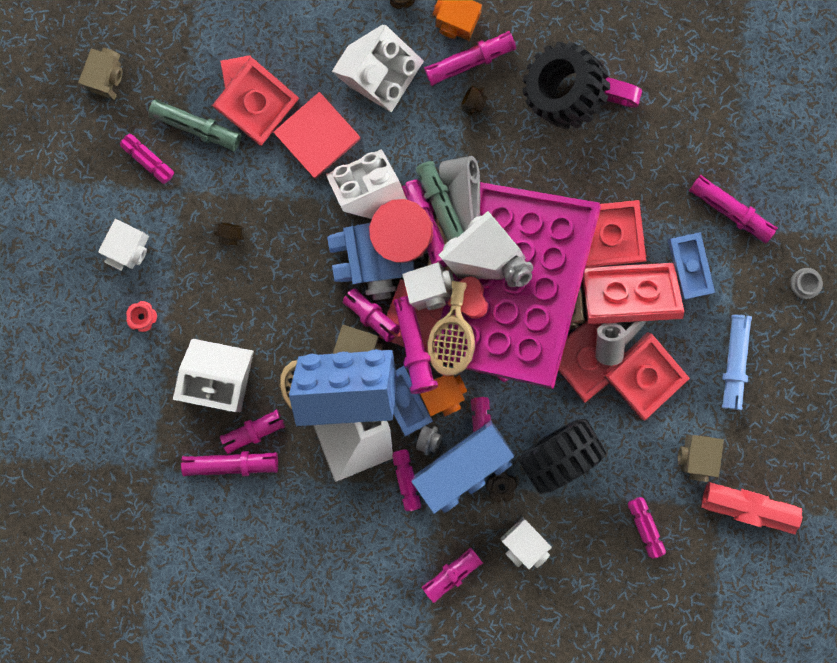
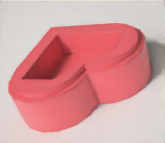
(474, 303)

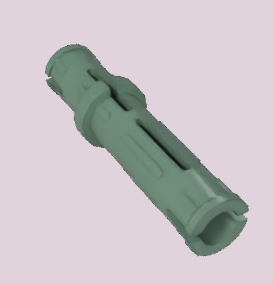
(207, 130)
(437, 195)

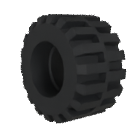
(548, 73)
(562, 456)

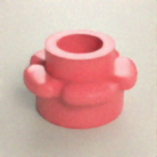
(133, 313)

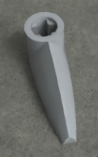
(463, 182)
(612, 340)

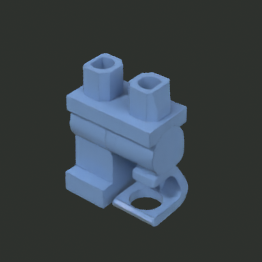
(364, 261)

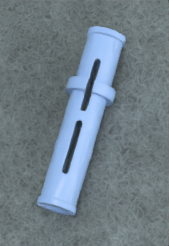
(736, 362)

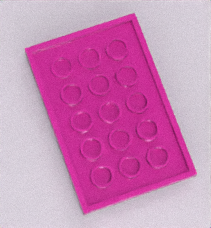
(529, 324)

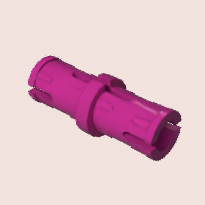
(371, 315)
(252, 431)
(452, 575)

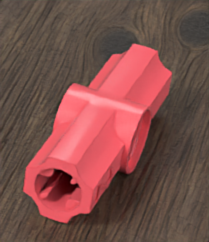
(751, 508)

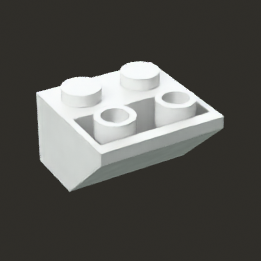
(214, 375)

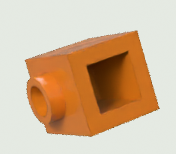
(457, 17)
(446, 396)

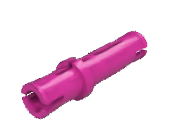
(474, 56)
(416, 194)
(733, 209)
(229, 464)

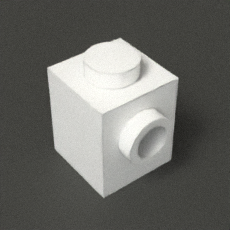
(124, 246)
(429, 286)
(525, 545)

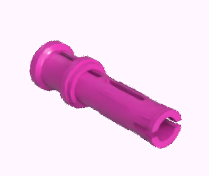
(417, 359)

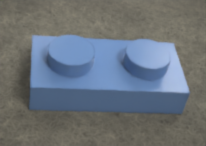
(691, 266)
(409, 407)

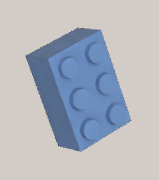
(344, 388)
(463, 468)

